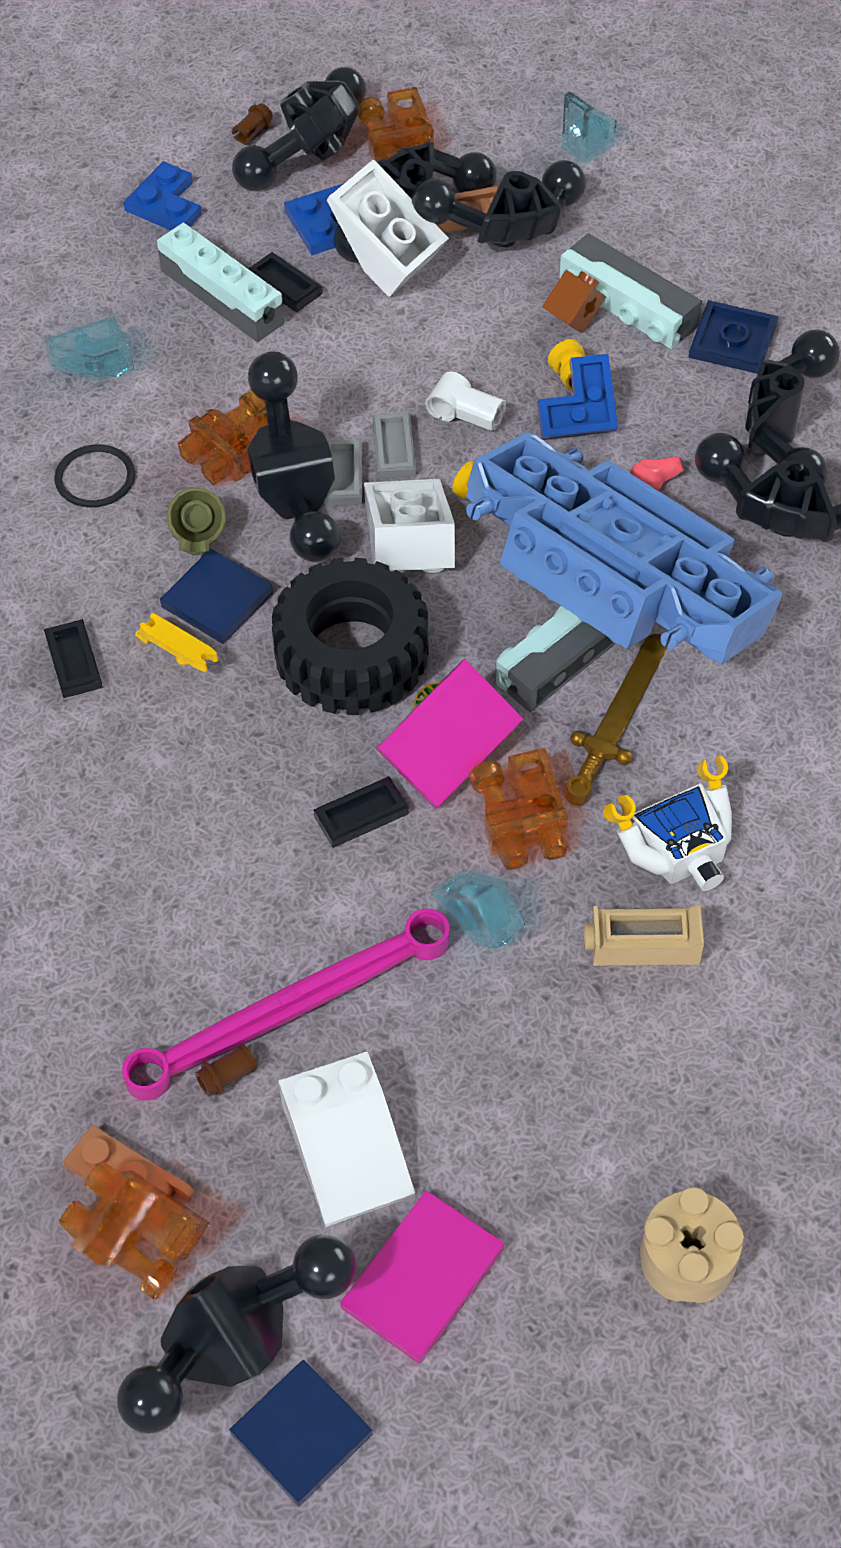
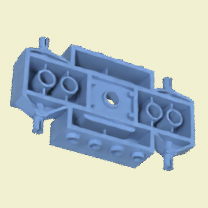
(619, 550)

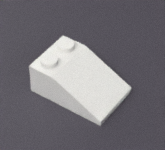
(384, 228)
(410, 525)
(346, 1138)

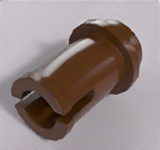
(258, 117)
(225, 1070)

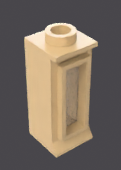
(645, 936)

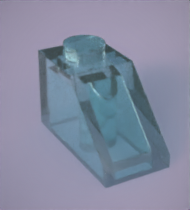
(586, 129)
(91, 351)
(480, 907)

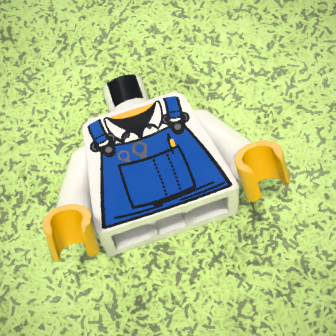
(681, 832)

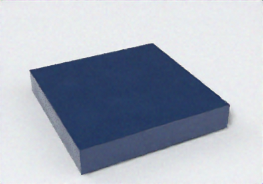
(733, 336)
(216, 596)
(301, 1432)

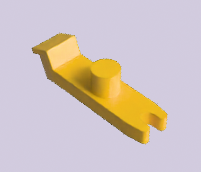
(177, 642)

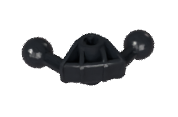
(318, 122)
(417, 164)
(519, 209)
(778, 394)
(291, 461)
(783, 499)
(230, 1329)

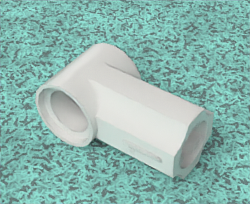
(456, 398)

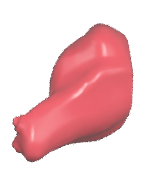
(657, 471)

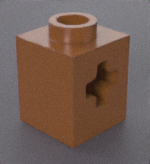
(575, 300)

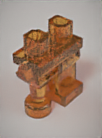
(405, 125)
(224, 439)
(531, 817)
(126, 1213)

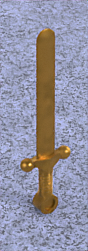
(603, 743)

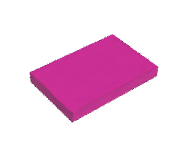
(449, 733)
(422, 1276)

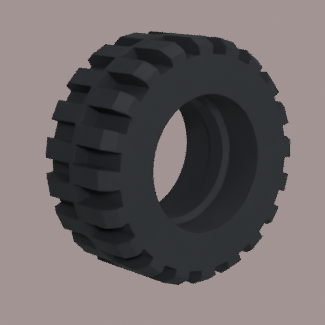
(356, 676)

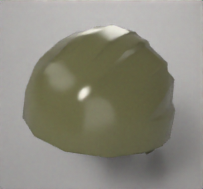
(196, 519)

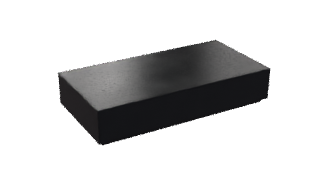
(294, 286)
(73, 658)
(361, 811)

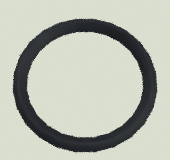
(101, 502)

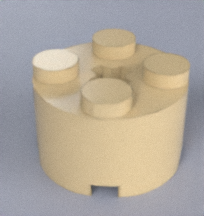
(694, 1272)

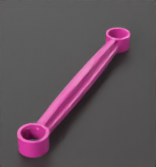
(286, 1004)

